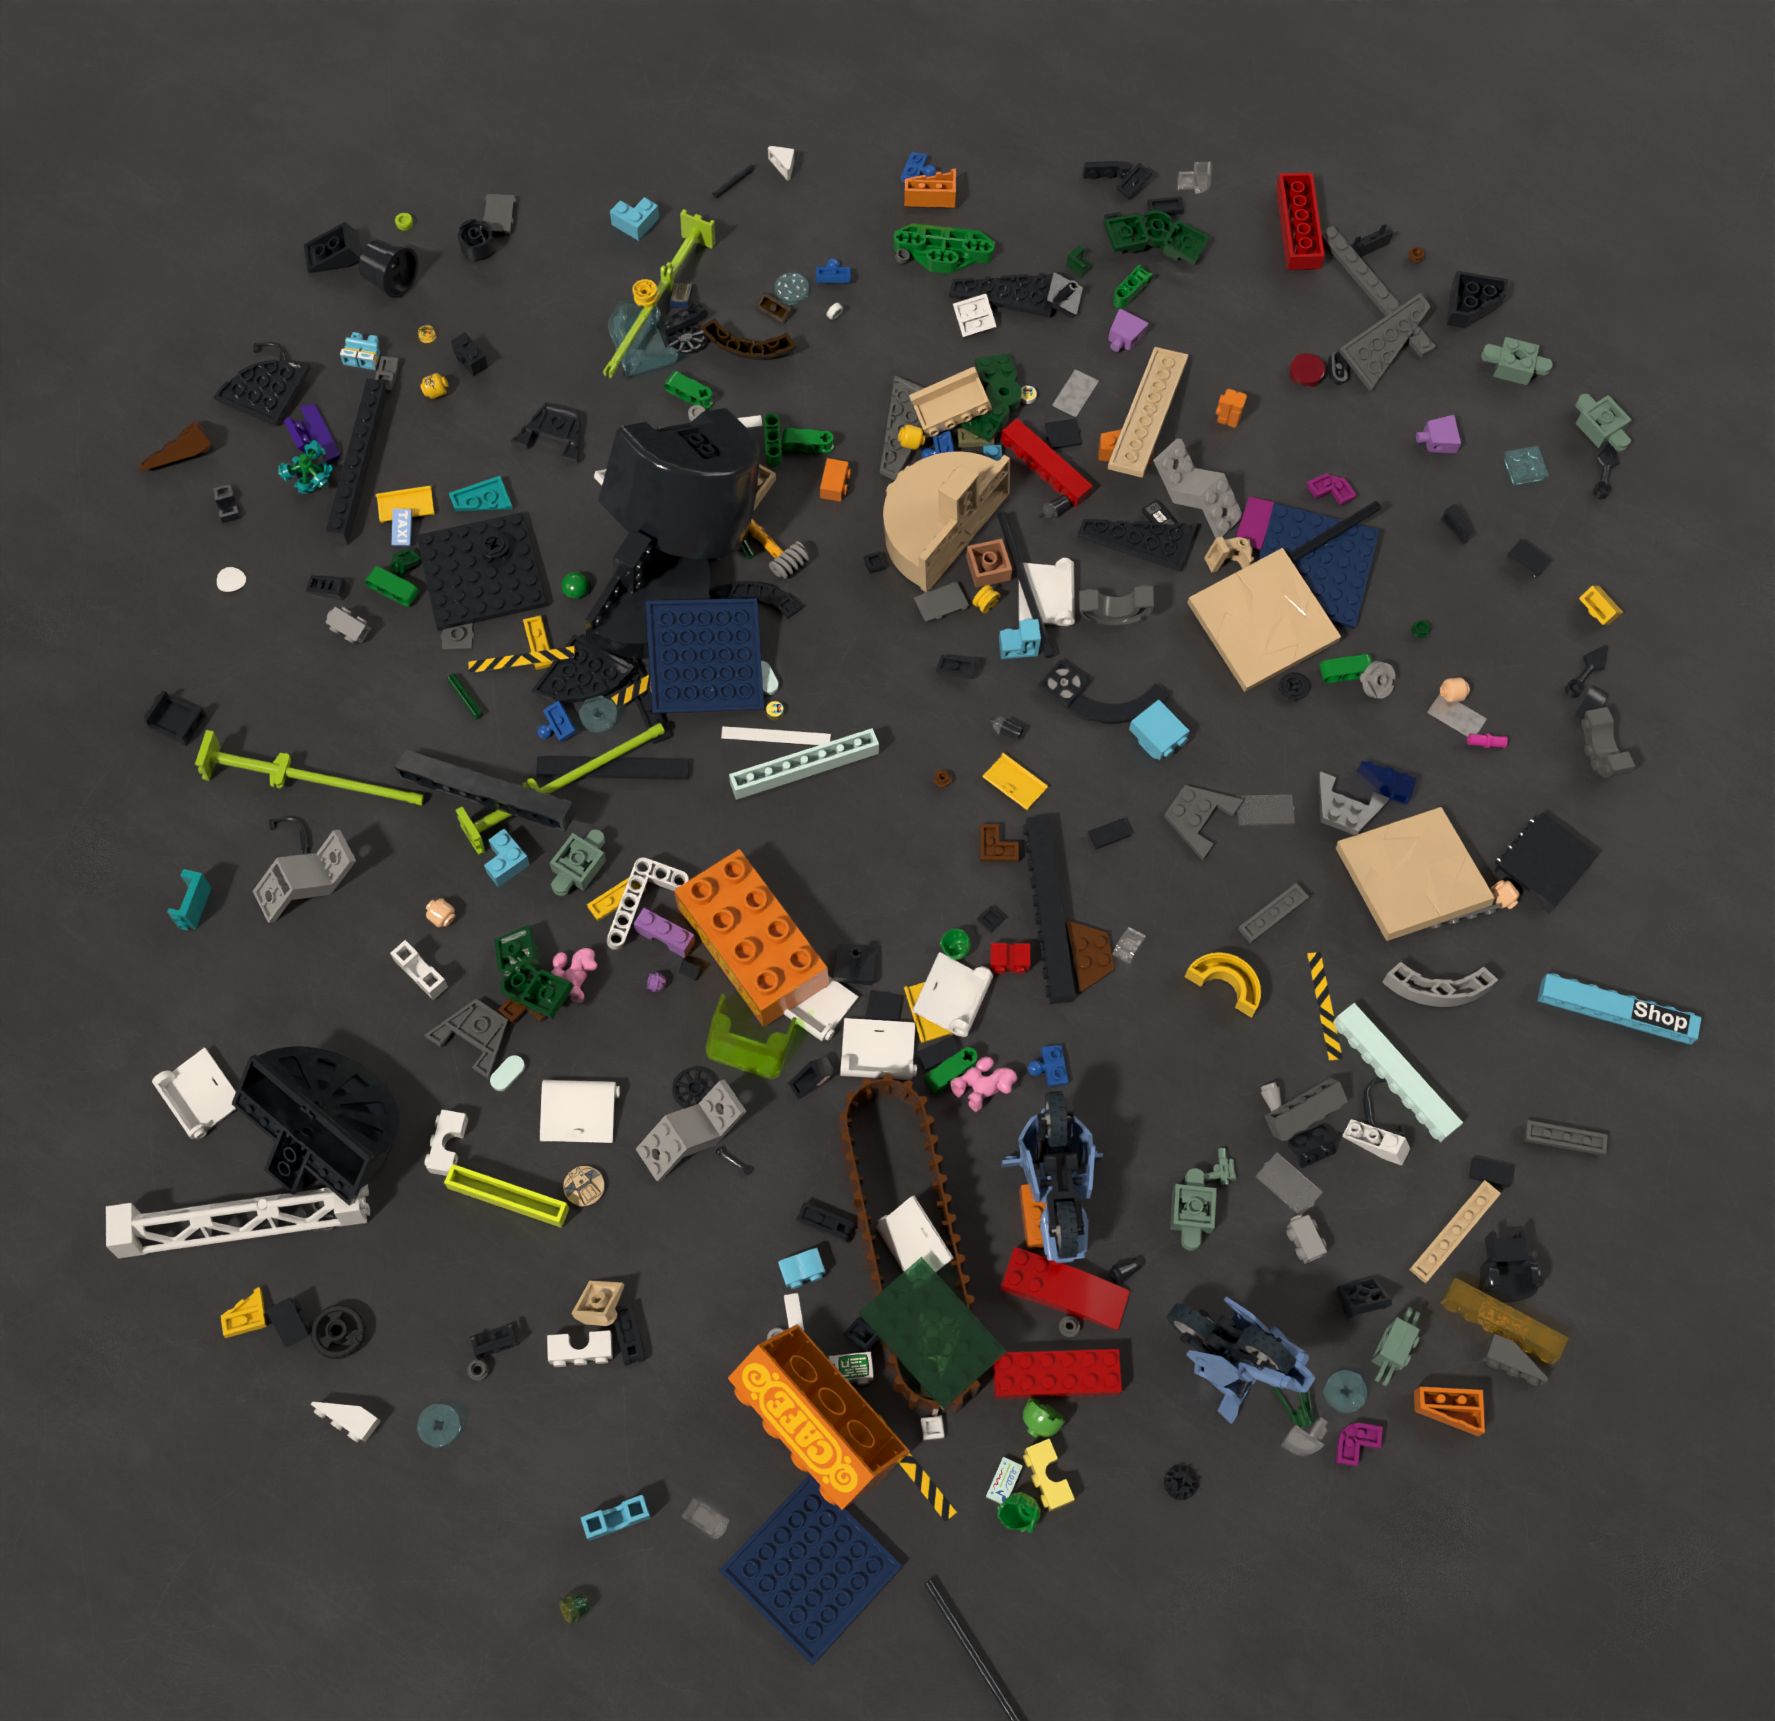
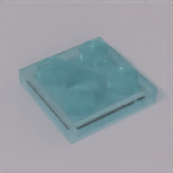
(1525, 465)

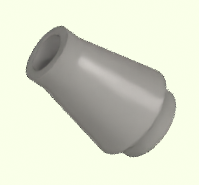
(1271, 1095)

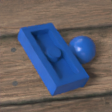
(916, 166)
(833, 273)
(943, 443)
(558, 721)
(1052, 1064)

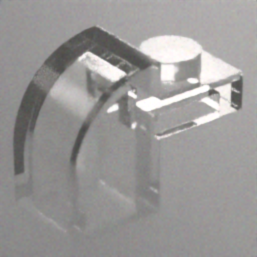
(1197, 179)
(1128, 945)
(1305, 1443)
(705, 1519)

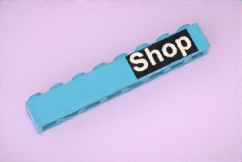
(1619, 1009)

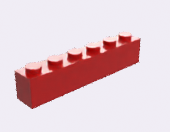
(1046, 462)

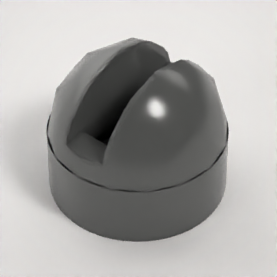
(902, 256)

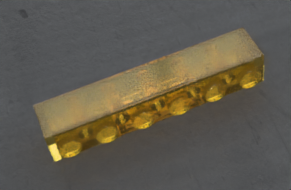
(1504, 1320)

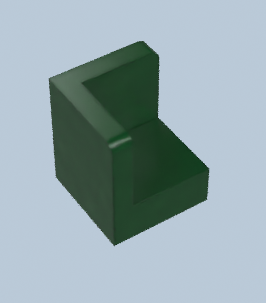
(1077, 263)

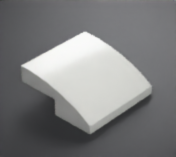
(974, 315)

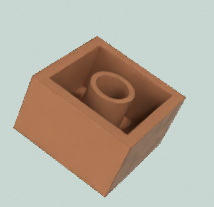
(988, 563)

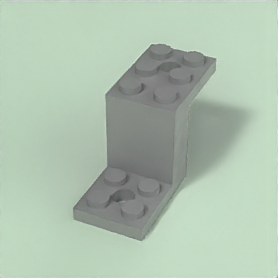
(1198, 488)
(304, 876)
(690, 1130)

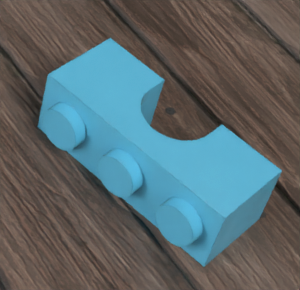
(615, 1519)

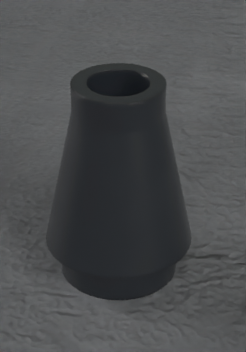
(1124, 1270)

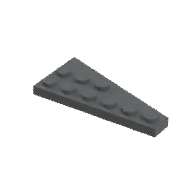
(1377, 346)
(900, 414)

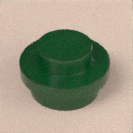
(1420, 629)

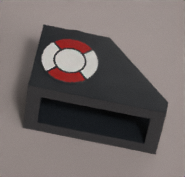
(811, 1077)

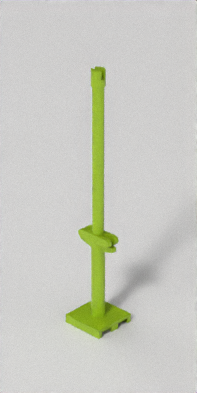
(695, 231)
(280, 769)
(473, 829)

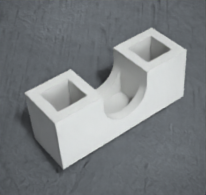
(418, 970)
(448, 1125)
(598, 1349)

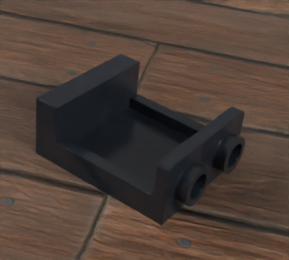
(174, 718)

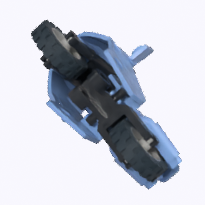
(1060, 1147)
(1238, 1353)

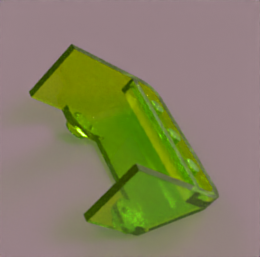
(747, 1054)

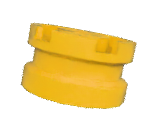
(645, 293)
(986, 598)

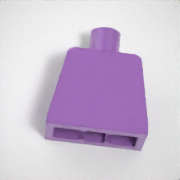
(1126, 331)
(1440, 435)

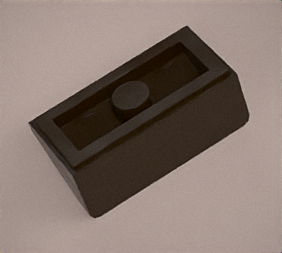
(774, 308)

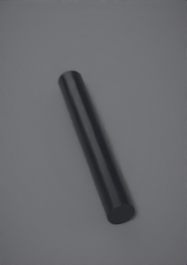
(732, 181)

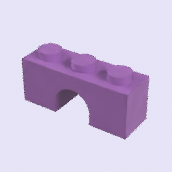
(653, 926)

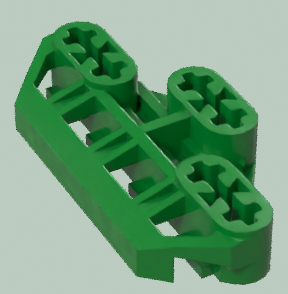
(944, 248)

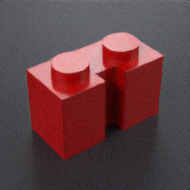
(1010, 958)

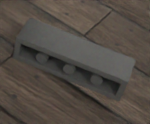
(1306, 1109)

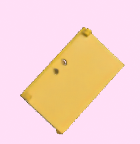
(416, 499)
(1012, 777)
(926, 1029)

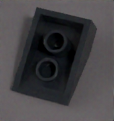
(333, 249)

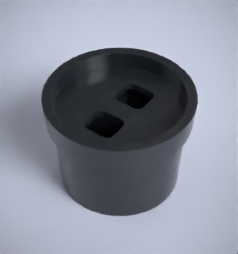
(389, 267)

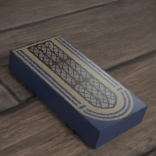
(681, 295)

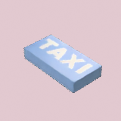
(401, 527)

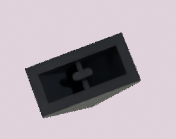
(862, 1336)

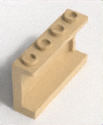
(950, 402)

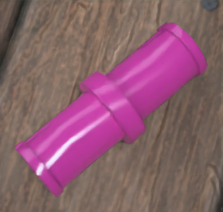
(1487, 740)

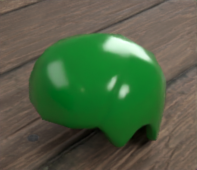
(576, 585)
(955, 944)

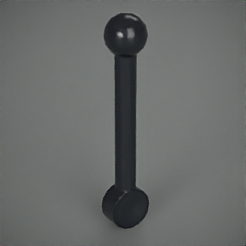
(747, 1170)

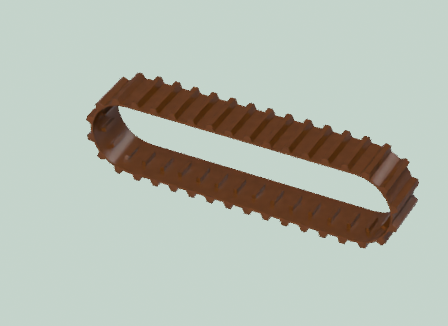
(904, 1091)

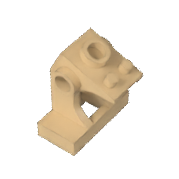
(1228, 548)

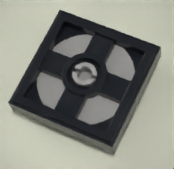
(1064, 683)

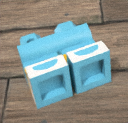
(360, 351)

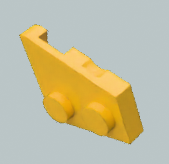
(245, 1316)

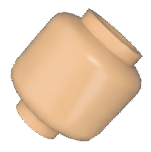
(1454, 689)
(1505, 894)
(440, 913)

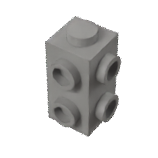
(342, 621)
(1305, 1236)

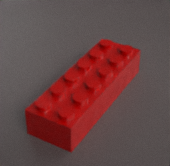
(1299, 221)
(1057, 1374)

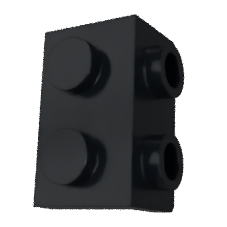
(1312, 1146)

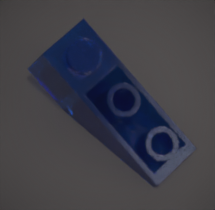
(1390, 783)

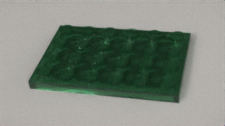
(932, 1333)

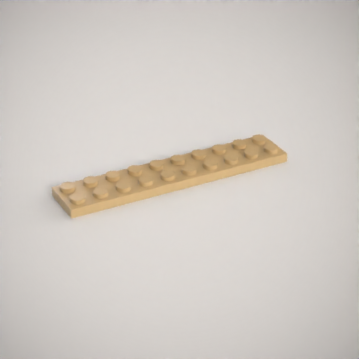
(1148, 412)

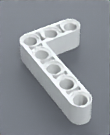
(635, 895)

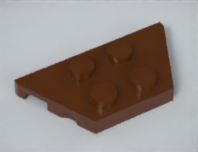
(1089, 954)

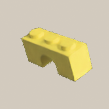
(1053, 1493)

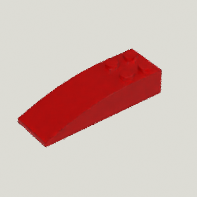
(1064, 1288)

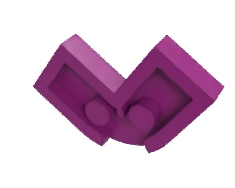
(1338, 487)
(1352, 1438)

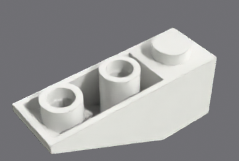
(1378, 1141)
(352, 1418)

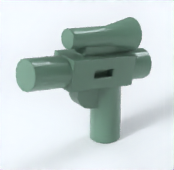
(1222, 1170)

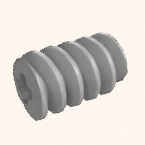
(789, 560)

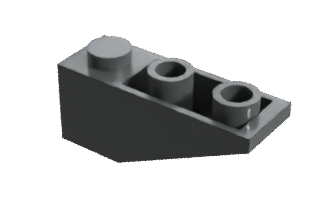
(1508, 1356)

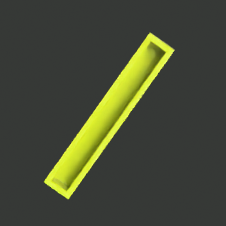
(506, 1195)

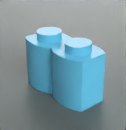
(802, 1268)

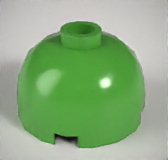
(1041, 1419)

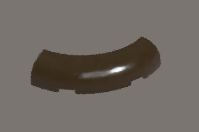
(746, 347)

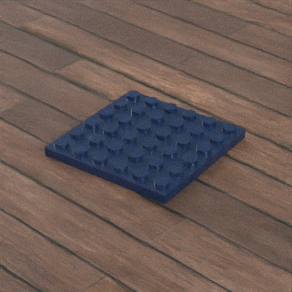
(1333, 571)
(704, 655)
(810, 1570)

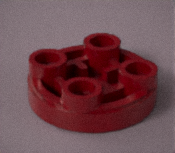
(1307, 370)

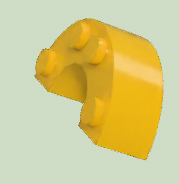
(1235, 972)

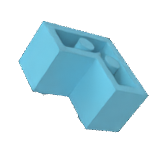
(635, 220)
(1020, 642)
(509, 858)

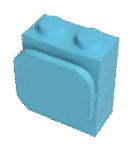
(1159, 731)

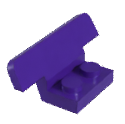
(312, 429)

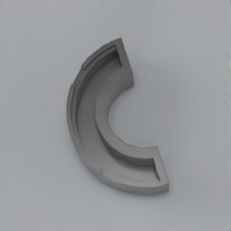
(1117, 609)
(1601, 745)

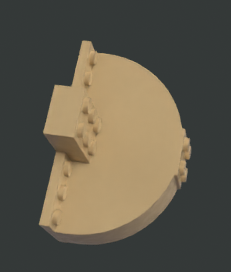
(935, 503)

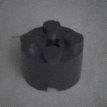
(476, 239)

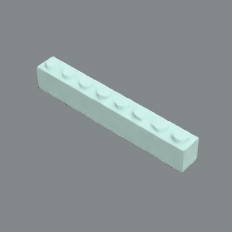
(804, 763)
(1400, 1075)

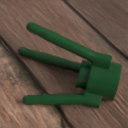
(1303, 1416)

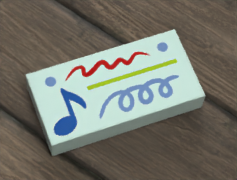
(1004, 1480)

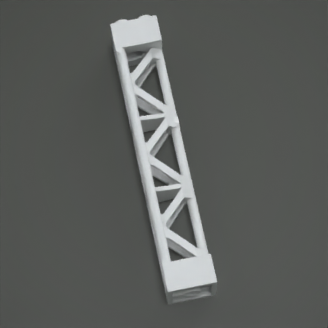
(126, 1223)

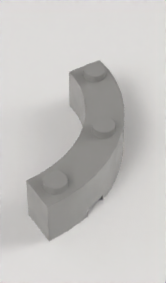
(1437, 991)

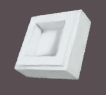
(932, 1428)

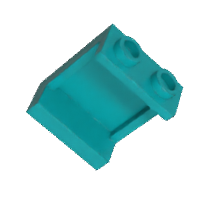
(193, 902)

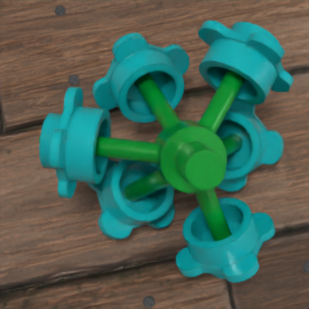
(304, 465)

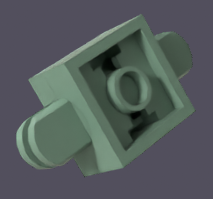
(1512, 368)
(1609, 415)
(577, 862)
(1193, 1209)
(1395, 1346)

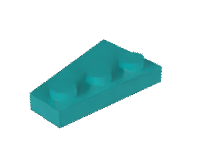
(481, 496)

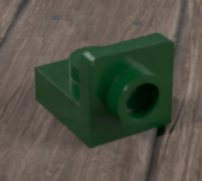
(404, 560)

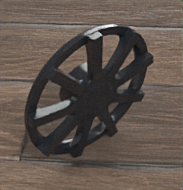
(686, 339)
(693, 1088)

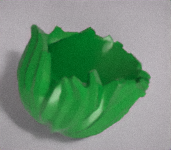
(1019, 1512)

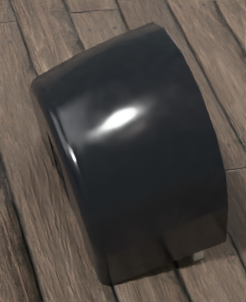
(684, 484)

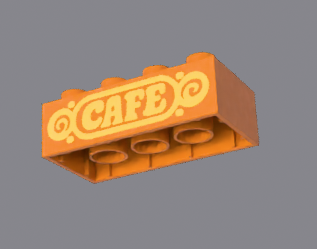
(751, 937)
(817, 1416)

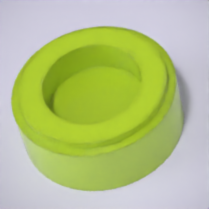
(404, 221)

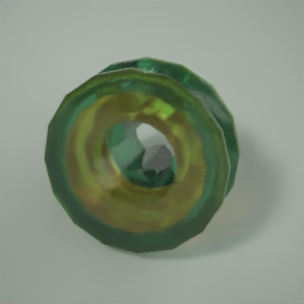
(573, 1607)

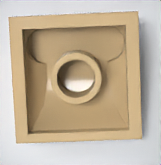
(598, 1303)

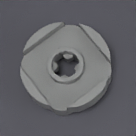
(1370, 676)

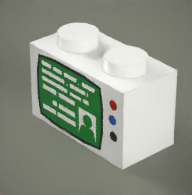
(854, 1367)

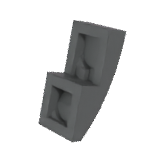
(388, 371)

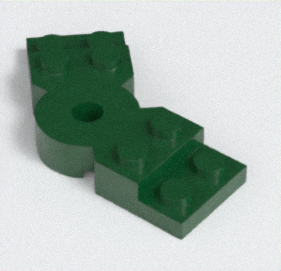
(1156, 230)
(1004, 394)
(523, 984)

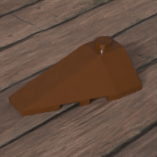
(189, 443)

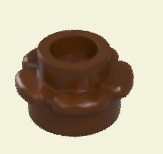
(1416, 254)
(942, 783)

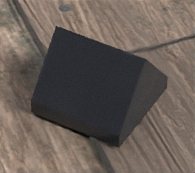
(691, 967)

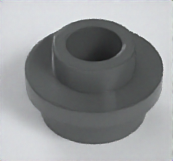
(1064, 1331)
(473, 1365)

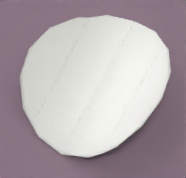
(230, 579)

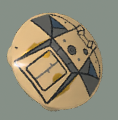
(583, 1186)

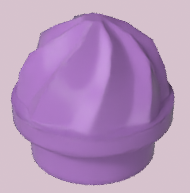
(656, 982)

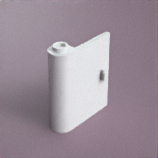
(1052, 591)
(956, 995)
(823, 1010)
(878, 1049)
(194, 1094)
(578, 1111)
(913, 1236)

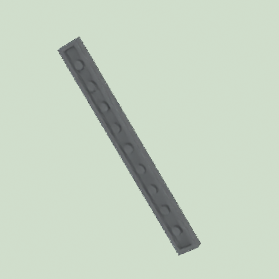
(1372, 285)

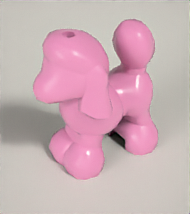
(581, 963)
(983, 1086)

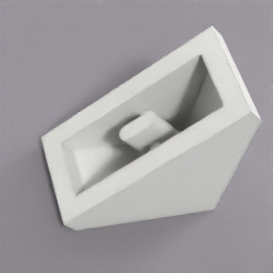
(782, 159)

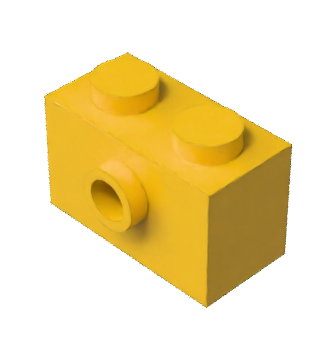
(1600, 605)

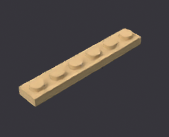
(1454, 1231)

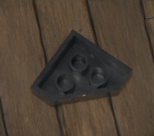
(1474, 297)

